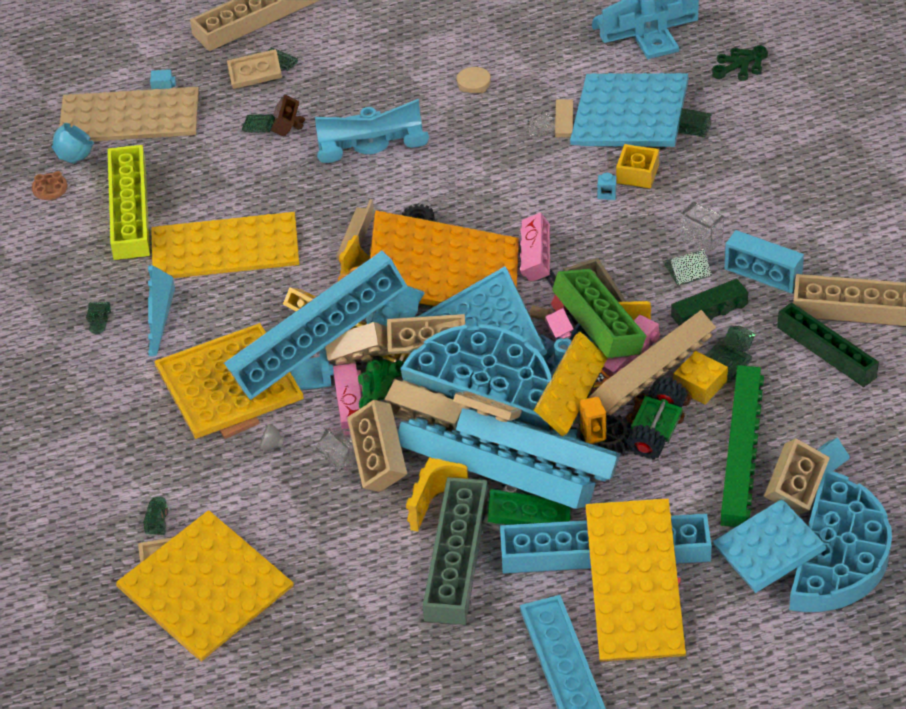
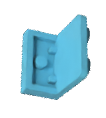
(314, 372)

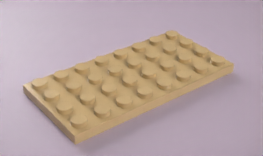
(133, 113)

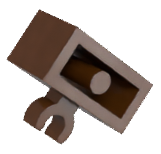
(286, 116)

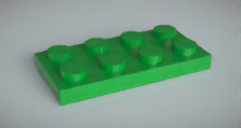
(518, 508)

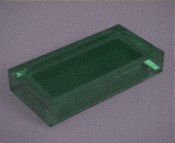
(285, 60)
(258, 123)

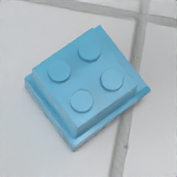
(401, 306)

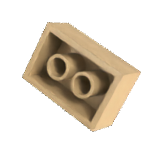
(359, 344)
(797, 476)

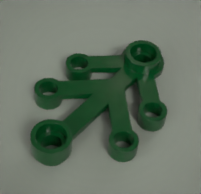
(758, 54)

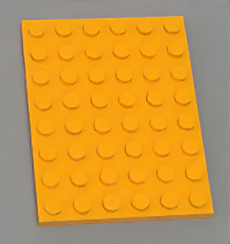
(440, 255)

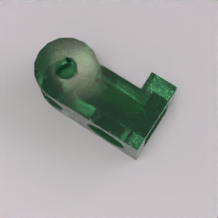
(155, 516)

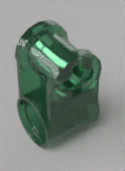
(98, 316)

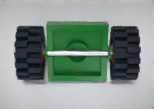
(657, 418)

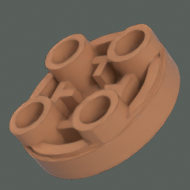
(49, 185)

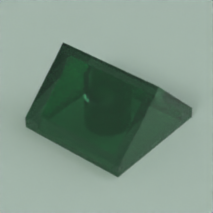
(688, 267)

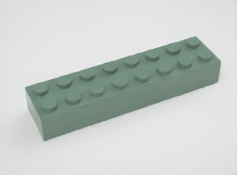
(455, 551)

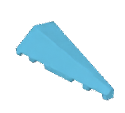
(159, 303)

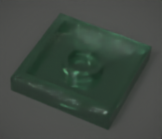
(729, 358)

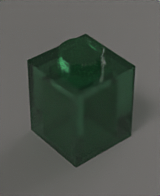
(739, 338)

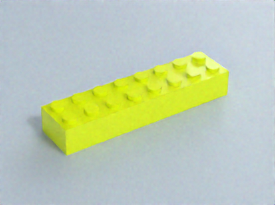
(128, 202)

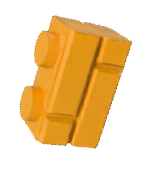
(593, 420)

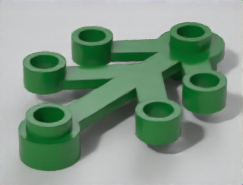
(379, 388)

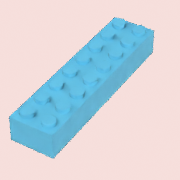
(539, 442)

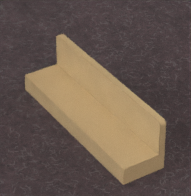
(358, 225)

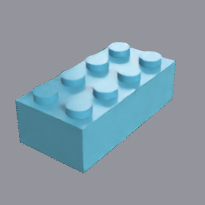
(763, 261)

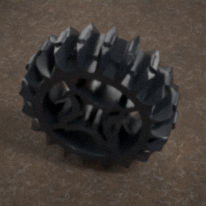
(614, 426)

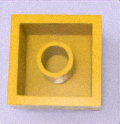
(637, 166)
(701, 376)

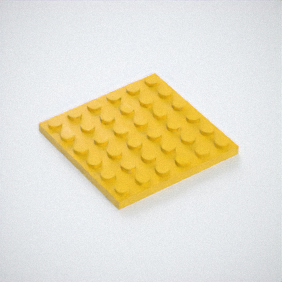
(209, 393)
(204, 585)

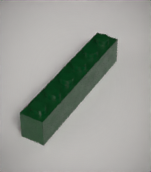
(828, 344)

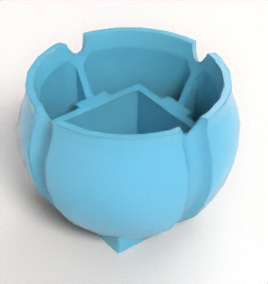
(71, 143)

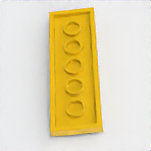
(570, 384)

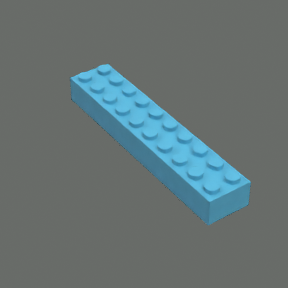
(316, 325)
(497, 463)
(567, 545)

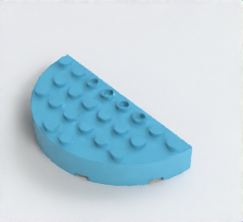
(482, 362)
(856, 545)

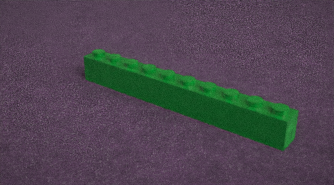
(740, 448)

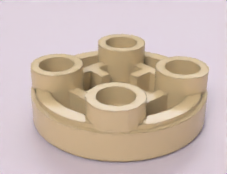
(473, 80)

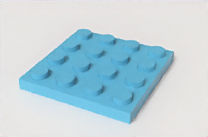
(769, 545)

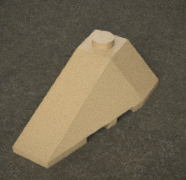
(410, 333)

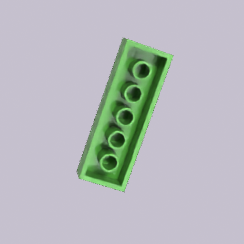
(599, 313)

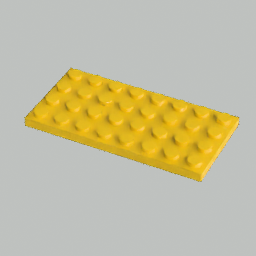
(226, 245)
(634, 580)

